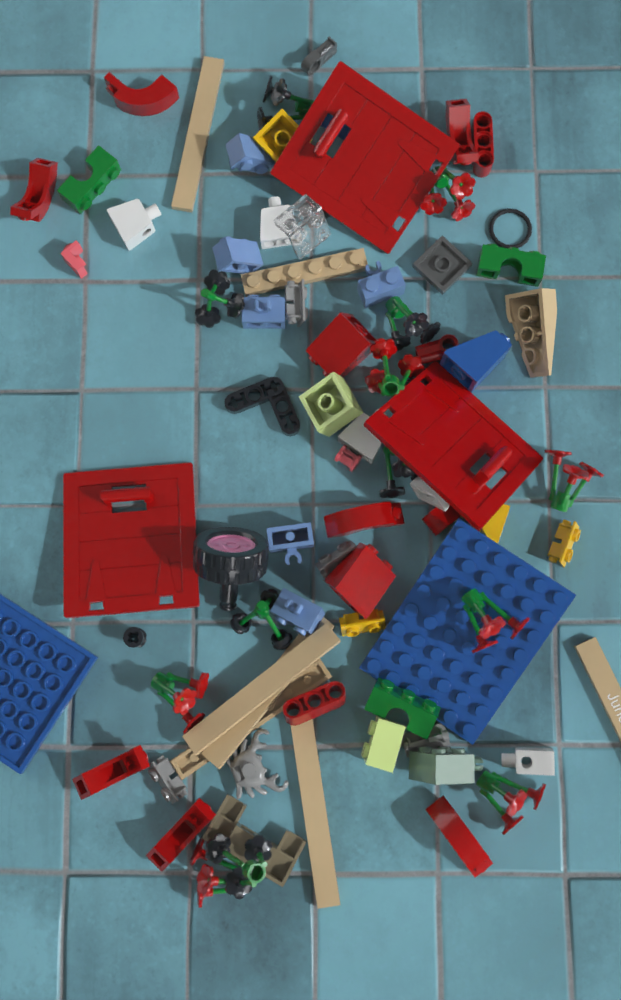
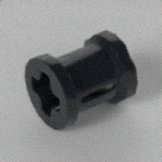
(128, 638)

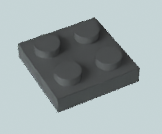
(442, 265)

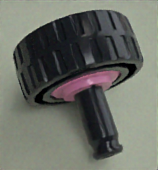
(230, 559)

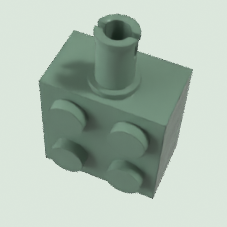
(443, 765)

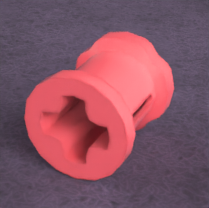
(348, 458)

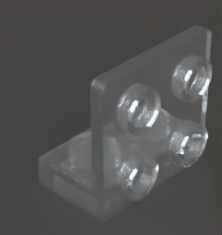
(303, 225)

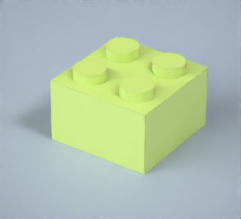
(330, 404)
(383, 744)

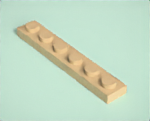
(309, 270)

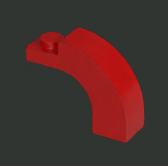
(143, 101)
(459, 130)
(38, 192)
(363, 518)
(111, 772)
(180, 835)
(459, 836)

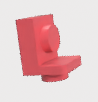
(71, 257)

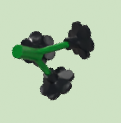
(217, 283)

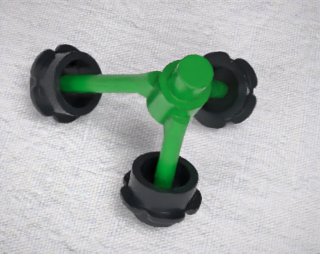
(242, 622)

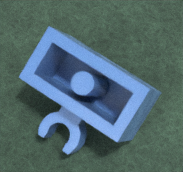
(248, 155)
(237, 255)
(380, 285)
(264, 312)
(290, 539)
(297, 612)

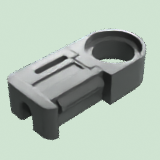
(319, 57)

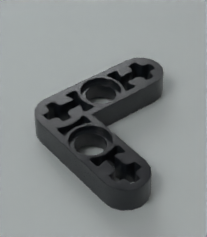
(273, 397)

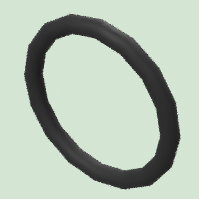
(491, 226)

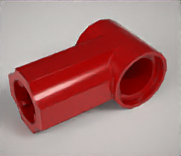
(434, 350)

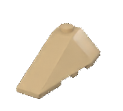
(534, 322)

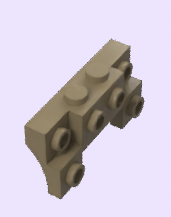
(283, 855)

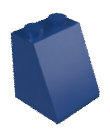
(476, 358)

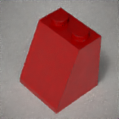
(341, 345)
(361, 579)

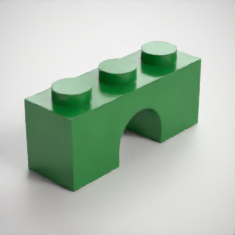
(82, 193)
(528, 264)
(421, 711)

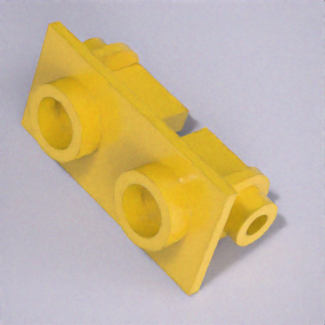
(568, 535)
(353, 626)

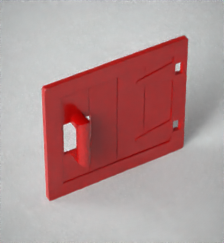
(378, 167)
(443, 433)
(134, 554)

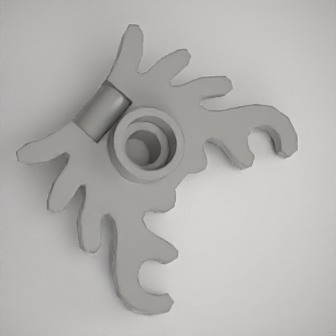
(249, 771)

